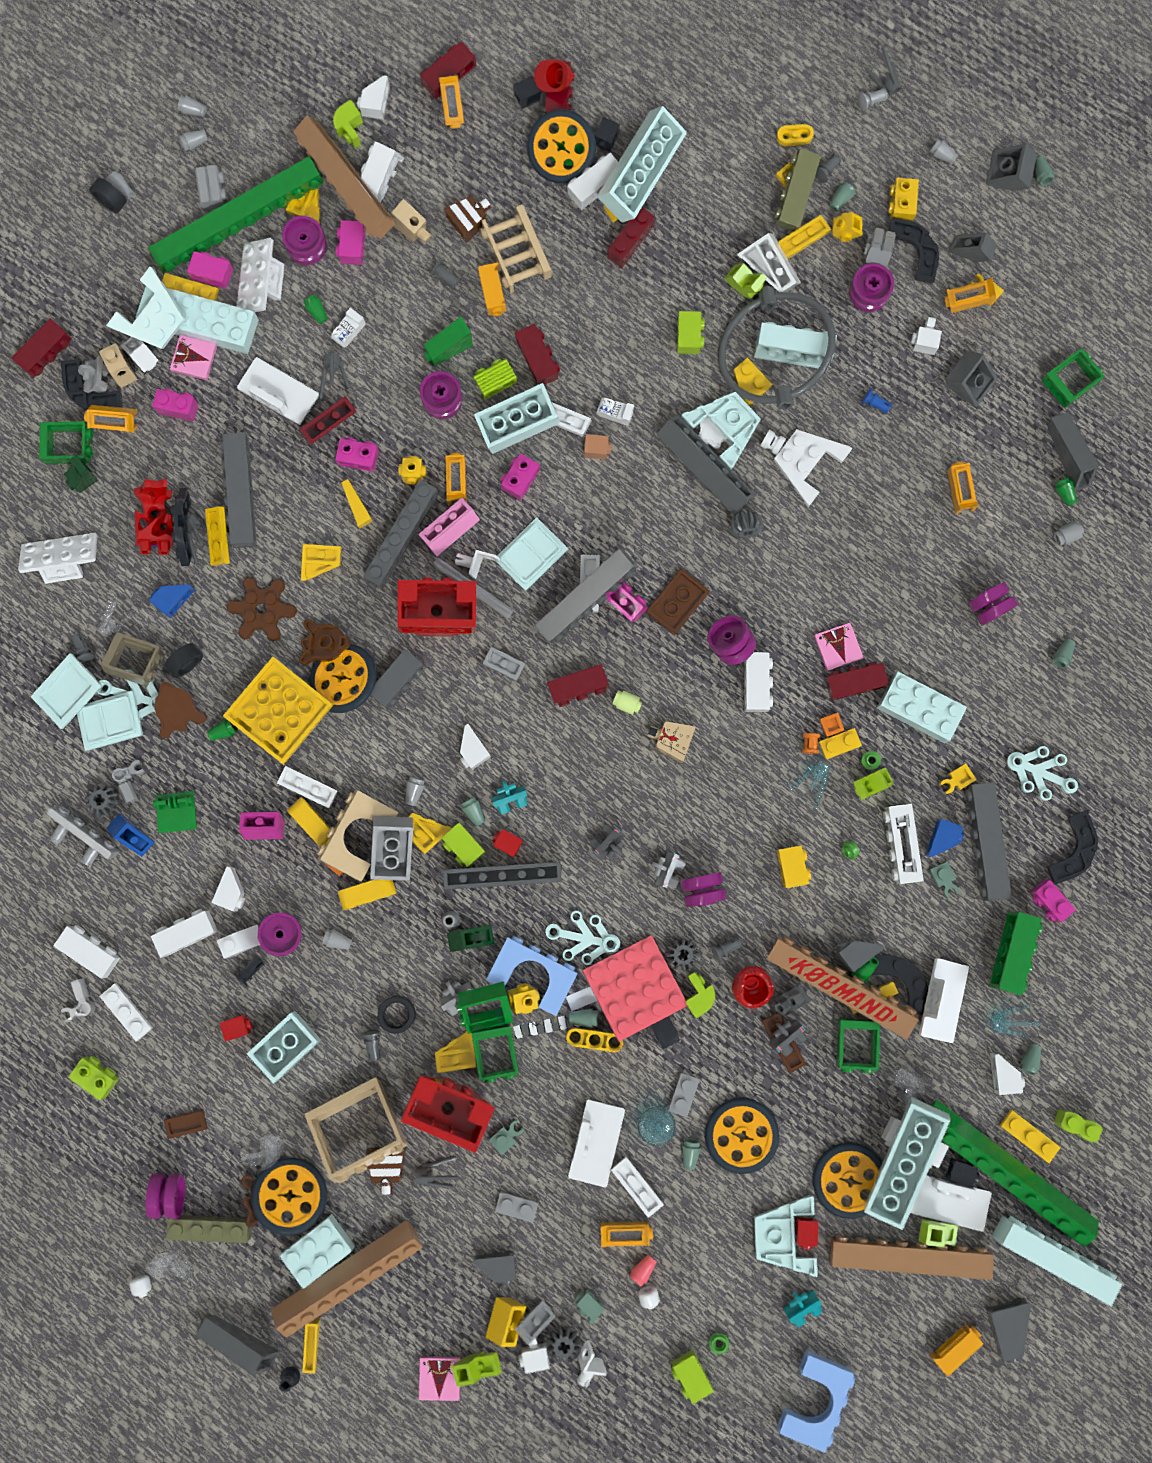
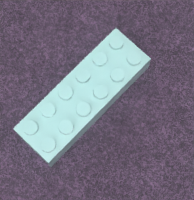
(642, 164)
(211, 320)
(906, 1163)
(1057, 1259)

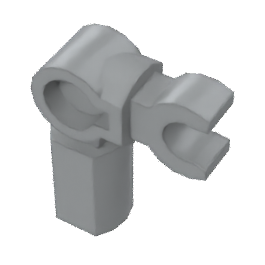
(121, 776)
(81, 995)

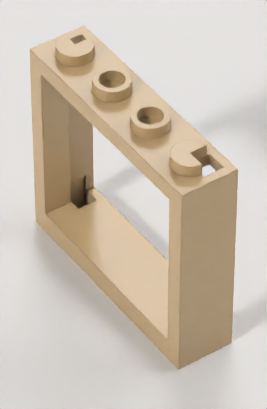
(339, 1103)

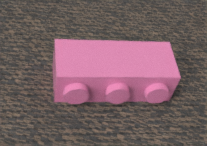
(449, 527)

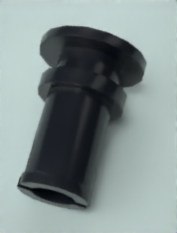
(249, 970)
(289, 1378)

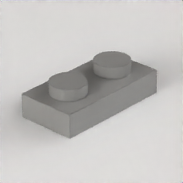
(504, 664)
(683, 1094)
(516, 1206)
(535, 1322)

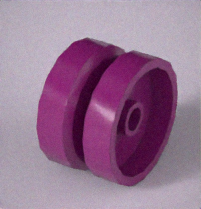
(304, 240)
(871, 287)
(442, 384)
(992, 602)
(731, 640)
(703, 890)
(279, 946)
(165, 1196)

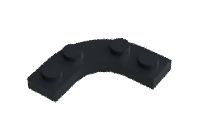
(923, 243)
(74, 387)
(179, 535)
(1084, 851)
(909, 975)

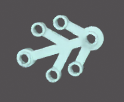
(139, 696)
(1039, 772)
(586, 939)

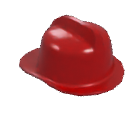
(553, 75)

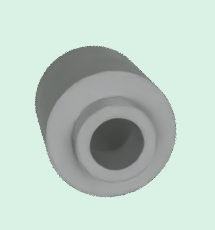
(1068, 533)

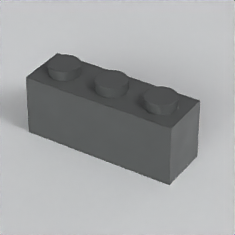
(397, 679)

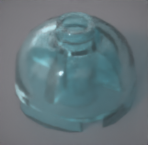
(656, 1126)

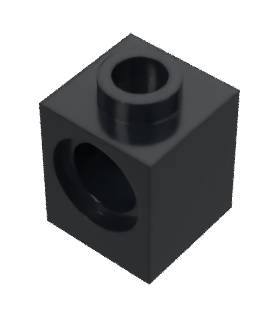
(527, 92)
(607, 134)
(962, 1172)

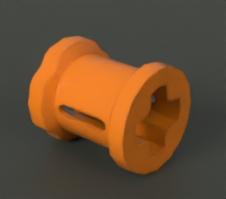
(810, 743)

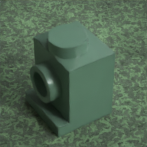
(589, 1305)

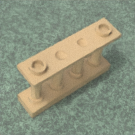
(528, 235)

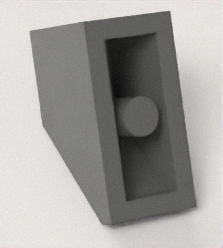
(974, 247)
(498, 1266)

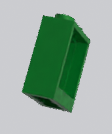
(1060, 390)
(47, 437)
(485, 1019)
(490, 1033)
(875, 1045)

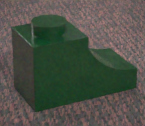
(79, 475)
(470, 938)

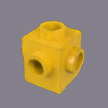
(847, 226)
(412, 476)
(523, 999)

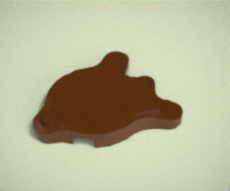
(323, 643)
(174, 709)
(270, 1205)

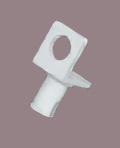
(474, 562)
(589, 1365)

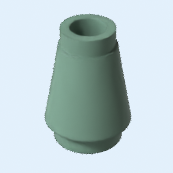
(1044, 172)
(843, 194)
(1064, 654)
(473, 811)
(584, 1018)
(1031, 1061)
(691, 1151)

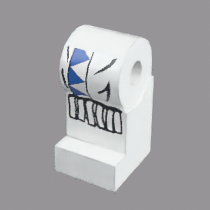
(348, 328)
(615, 411)

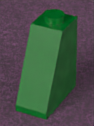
(448, 342)

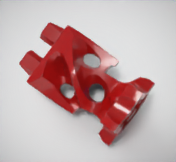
(152, 497)

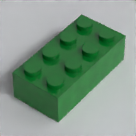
(1015, 953)

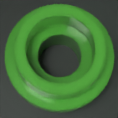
(864, 760)
(850, 850)
(719, 1349)

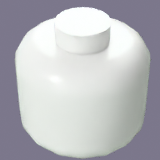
(140, 1286)
(649, 1297)

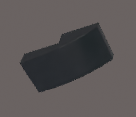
(665, 1032)

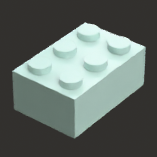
(284, 1046)
(317, 1251)

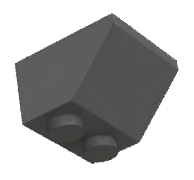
(1012, 168)
(971, 377)
(855, 953)

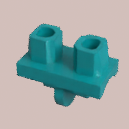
(501, 801)
(802, 1306)

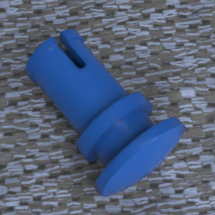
(876, 401)

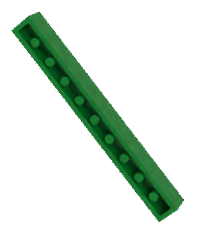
(236, 215)
(1018, 1179)

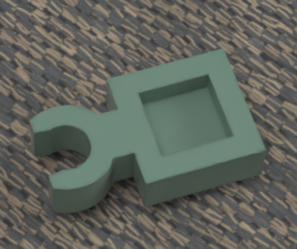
(943, 876)
(505, 1138)

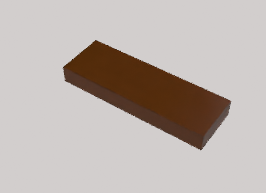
(794, 1059)

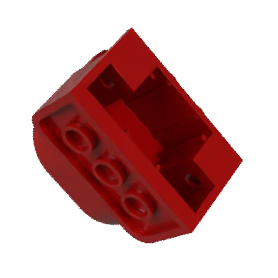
(421, 597)
(459, 1126)

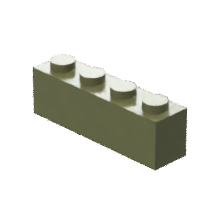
(797, 190)
(208, 1229)

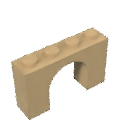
(334, 851)

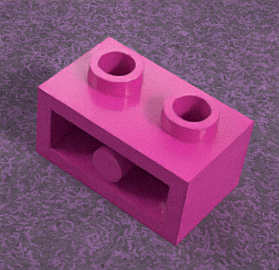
(351, 242)
(210, 269)
(175, 405)
(357, 454)
(520, 476)
(627, 602)
(261, 825)
(1052, 901)

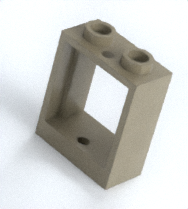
(115, 651)

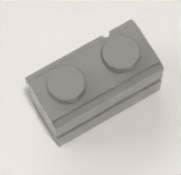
(210, 187)
(879, 247)

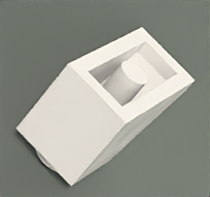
(374, 98)
(140, 354)
(472, 749)
(230, 891)
(239, 942)
(1005, 1077)

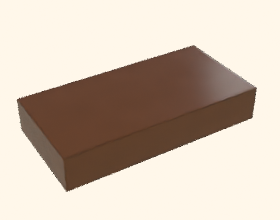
(185, 1124)

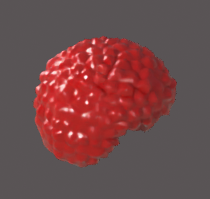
(752, 987)

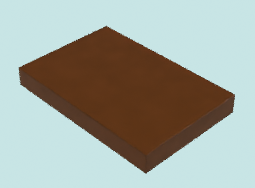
(677, 601)

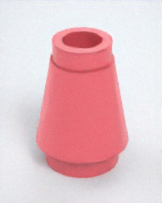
(643, 1270)

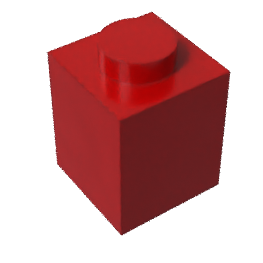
(507, 842)
(236, 1027)
(806, 1232)

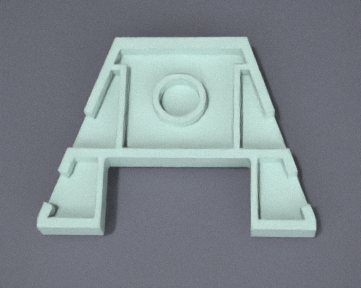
(157, 320)
(732, 418)
(776, 1236)

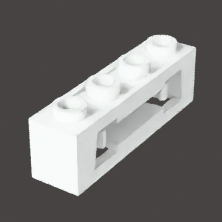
(896, 853)

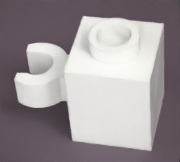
(926, 339)
(534, 1357)

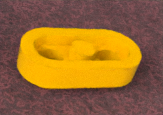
(794, 134)

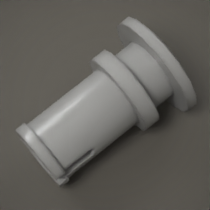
(869, 99)

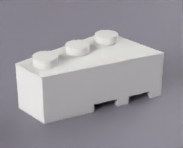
(768, 258)

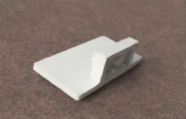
(259, 276)
(278, 391)
(59, 557)
(943, 1000)
(596, 1143)
(952, 1203)

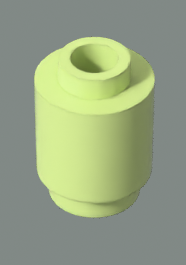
(627, 702)

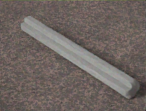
(481, 594)

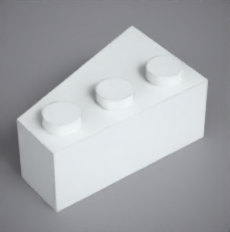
(380, 168)

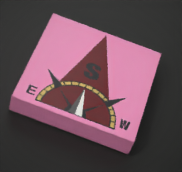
(193, 357)
(838, 646)
(437, 1379)

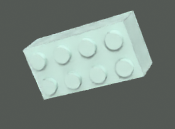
(791, 345)
(517, 418)
(921, 707)

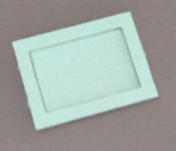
(531, 554)
(66, 691)
(109, 721)

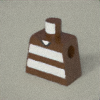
(467, 216)
(387, 1171)

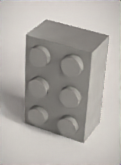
(391, 848)

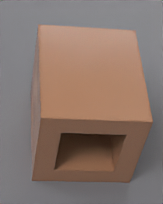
(597, 447)

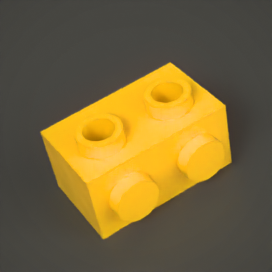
(904, 198)
(793, 866)
(504, 1318)

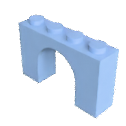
(560, 976)
(818, 1430)

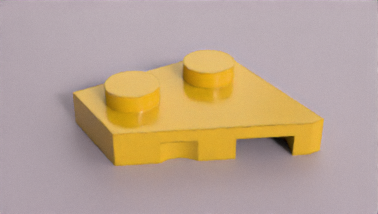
(306, 206)
(751, 379)
(319, 559)
(427, 833)
(456, 1055)

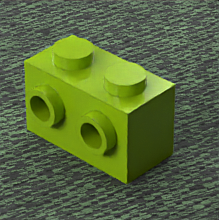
(94, 1077)

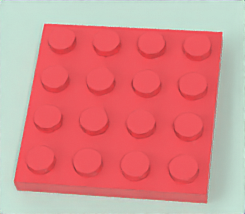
(635, 988)

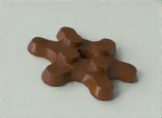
(274, 609)

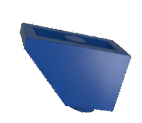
(171, 598)
(130, 835)
(945, 836)

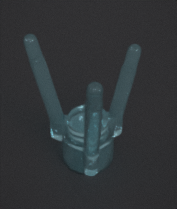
(819, 772)
(1001, 1023)

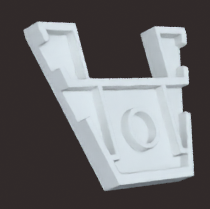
(801, 456)

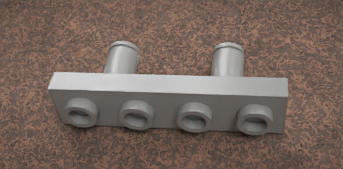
(89, 836)

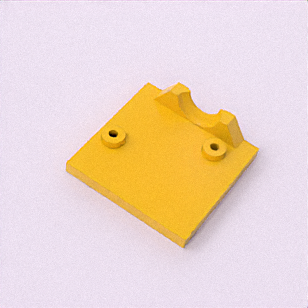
(280, 709)

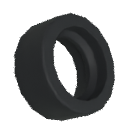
(107, 195)
(183, 660)
(382, 1010)

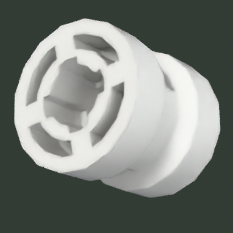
(777, 443)

